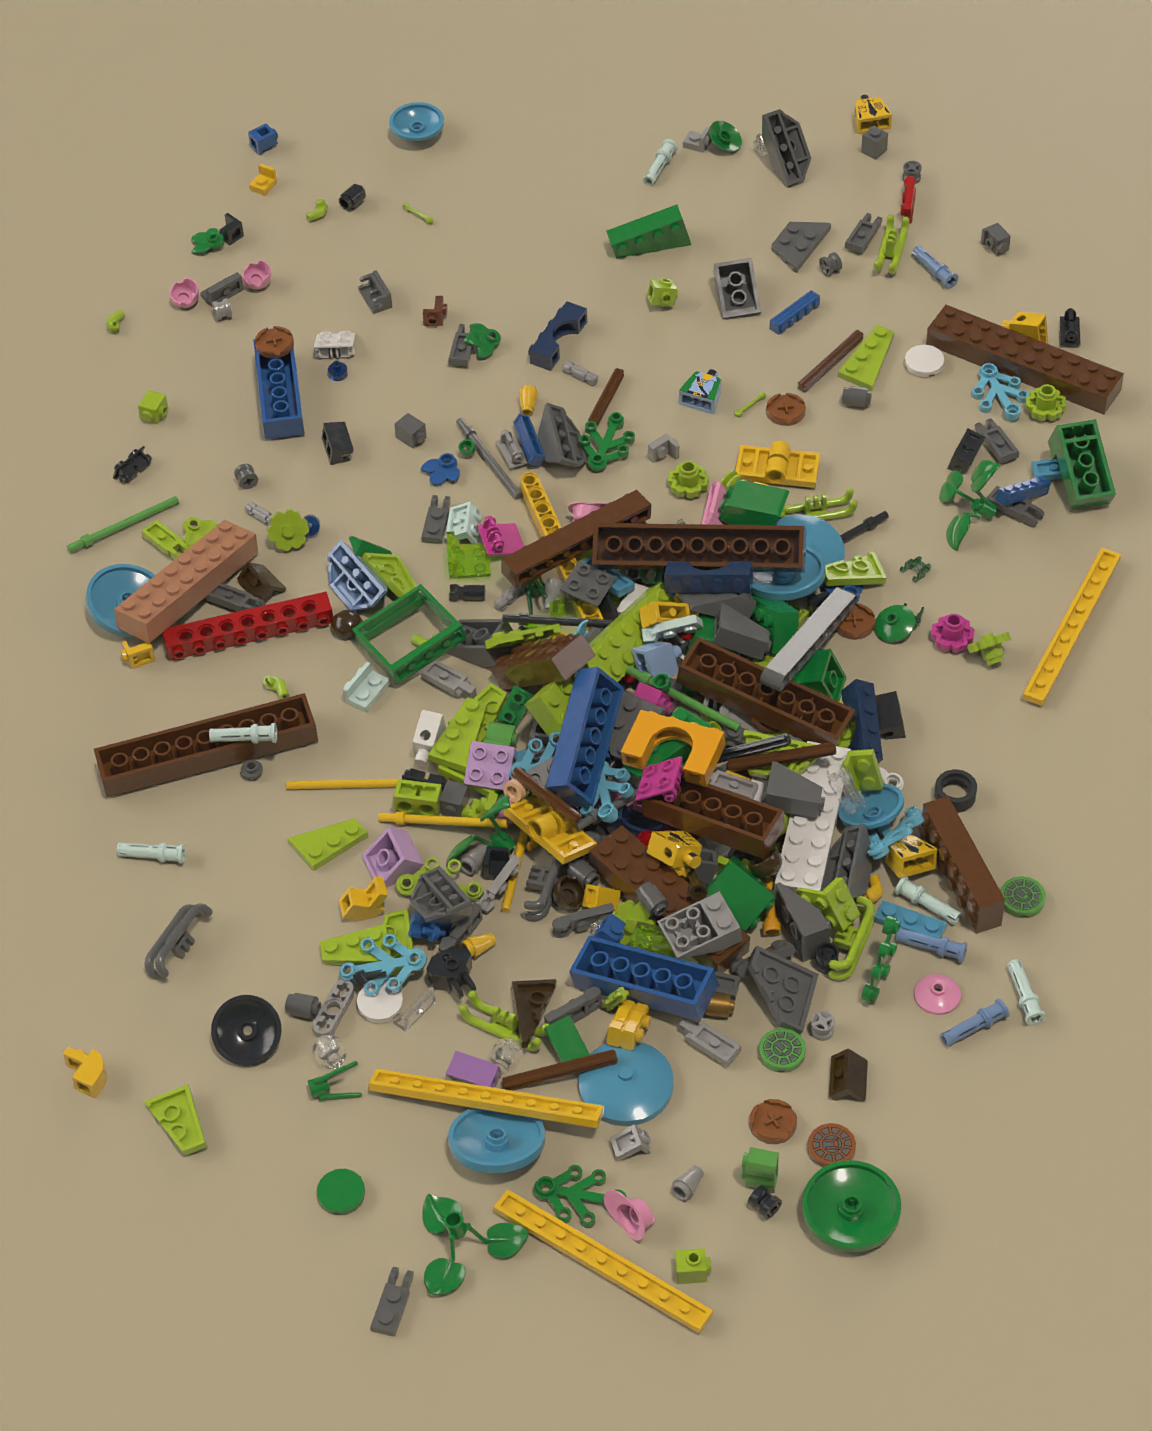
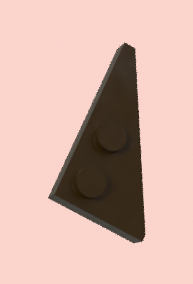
(530, 1003)

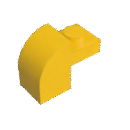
(364, 904)
(90, 1070)

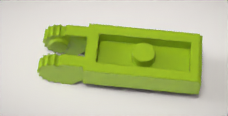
(164, 539)

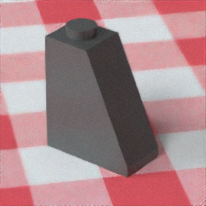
(740, 633)
(793, 792)

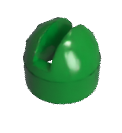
(469, 445)
(659, 681)

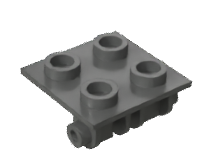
(587, 584)

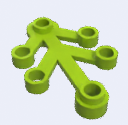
(407, 891)

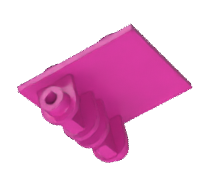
(499, 538)
(661, 779)

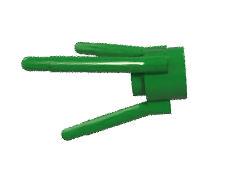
(319, 1085)

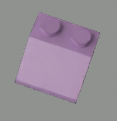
(392, 856)

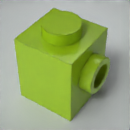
(153, 407)
(692, 1266)

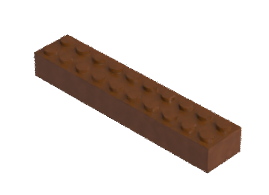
(1025, 357)
(702, 545)
(188, 748)

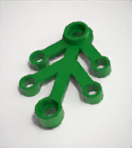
(598, 461)
(881, 970)
(575, 1193)

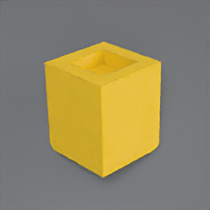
(598, 896)

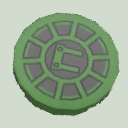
(1023, 896)
(782, 1050)

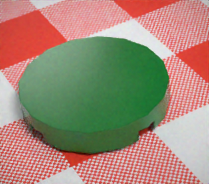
(341, 1191)

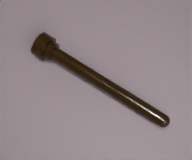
(696, 888)

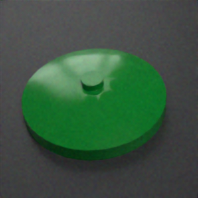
(851, 1206)

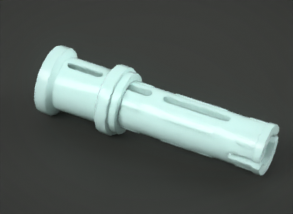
(663, 157)
(254, 734)
(161, 852)
(918, 895)
(1028, 1000)

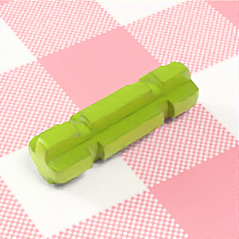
(615, 999)

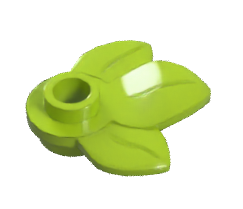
(194, 534)

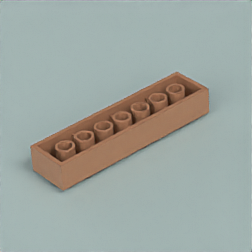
(186, 581)

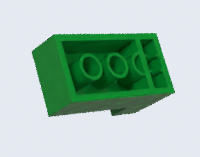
(1082, 464)

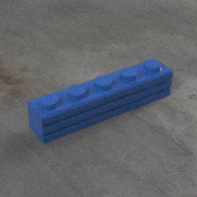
(794, 312)
(529, 440)
(1023, 490)

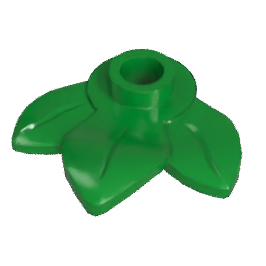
(207, 240)
(480, 338)

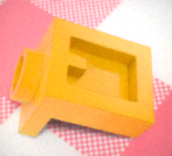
(264, 181)
(137, 655)

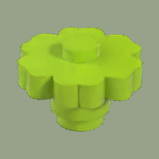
(1045, 403)
(688, 480)
(287, 529)
(990, 647)
(631, 914)

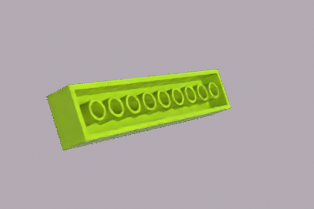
(613, 656)

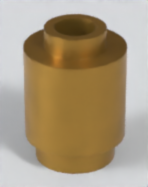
(720, 1005)

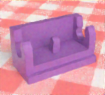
(473, 1070)

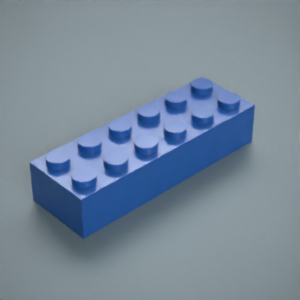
(279, 395)
(585, 737)
(649, 977)

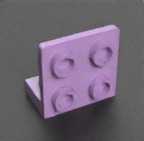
(489, 765)

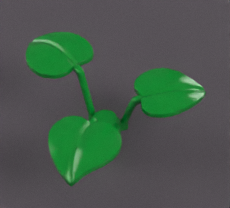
(981, 507)
(499, 837)
(446, 1214)

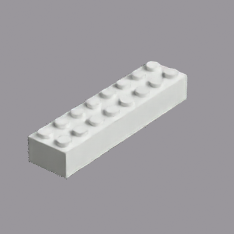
(808, 838)

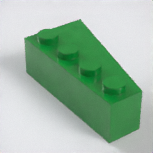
(650, 233)
(778, 619)
(668, 749)

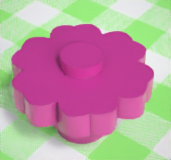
(952, 633)

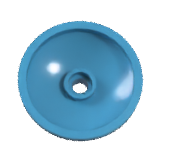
(416, 121)
(880, 808)

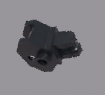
(453, 971)

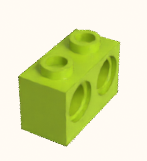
(417, 797)

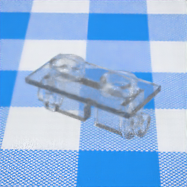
(852, 798)

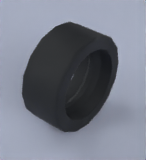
(957, 777)

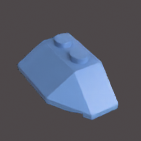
(353, 578)

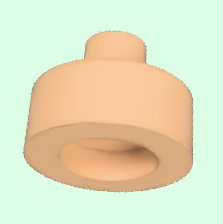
(514, 790)

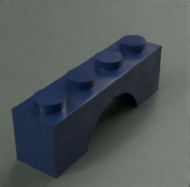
(568, 320)
(732, 578)
(861, 697)
(634, 822)

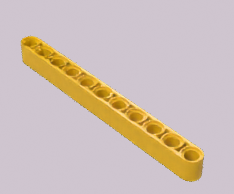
(547, 523)

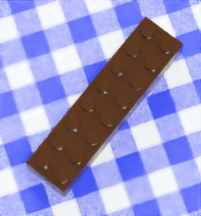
(737, 685)
(627, 865)

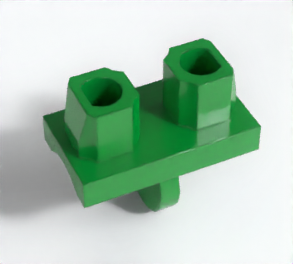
(514, 707)

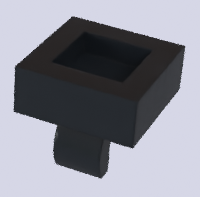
(815, 601)

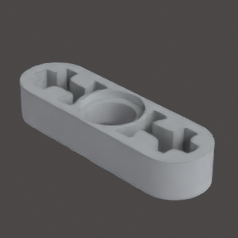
(333, 1000)

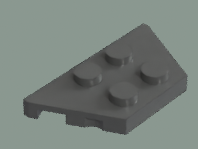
(799, 241)

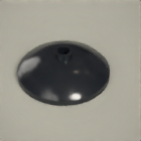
(229, 1027)

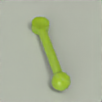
(406, 207)
(738, 412)

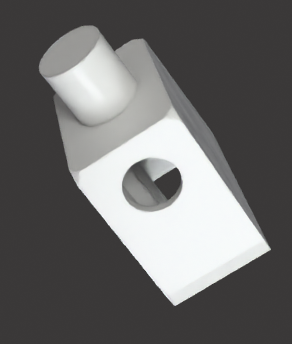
(428, 731)

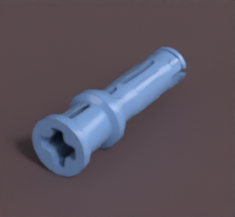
(940, 271)
(942, 946)
(983, 1018)

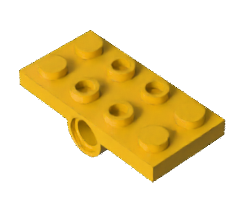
(778, 465)
(550, 829)

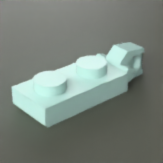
(669, 628)

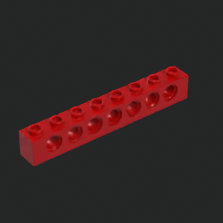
(248, 626)

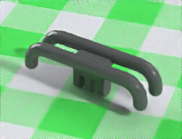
(542, 879)
(174, 939)

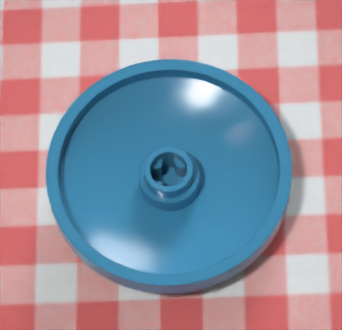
(820, 537)
(791, 585)
(109, 589)
(632, 1088)
(495, 1140)

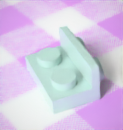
(464, 521)
(365, 688)

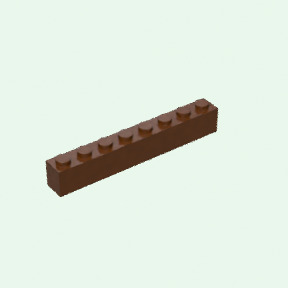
(571, 539)

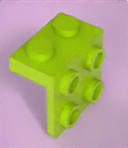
(834, 903)

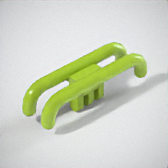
(890, 246)
(818, 507)
(853, 940)
(503, 1023)

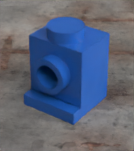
(262, 138)
(610, 929)

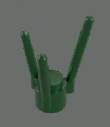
(537, 588)

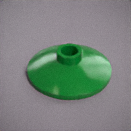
(725, 136)
(894, 630)

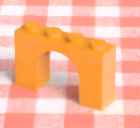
(652, 729)

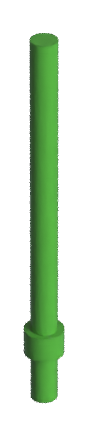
(87, 540)
(647, 679)

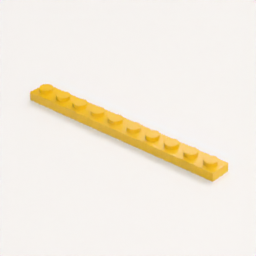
(1071, 627)
(486, 1098)
(604, 1261)

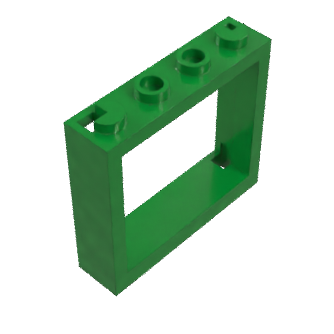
(423, 654)

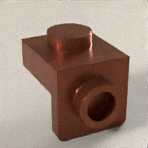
(435, 316)

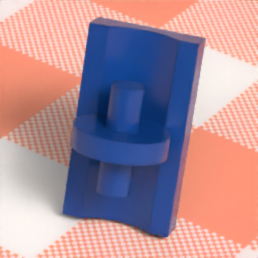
(425, 930)

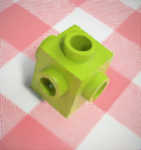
(662, 292)

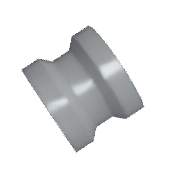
(222, 309)
(824, 1020)

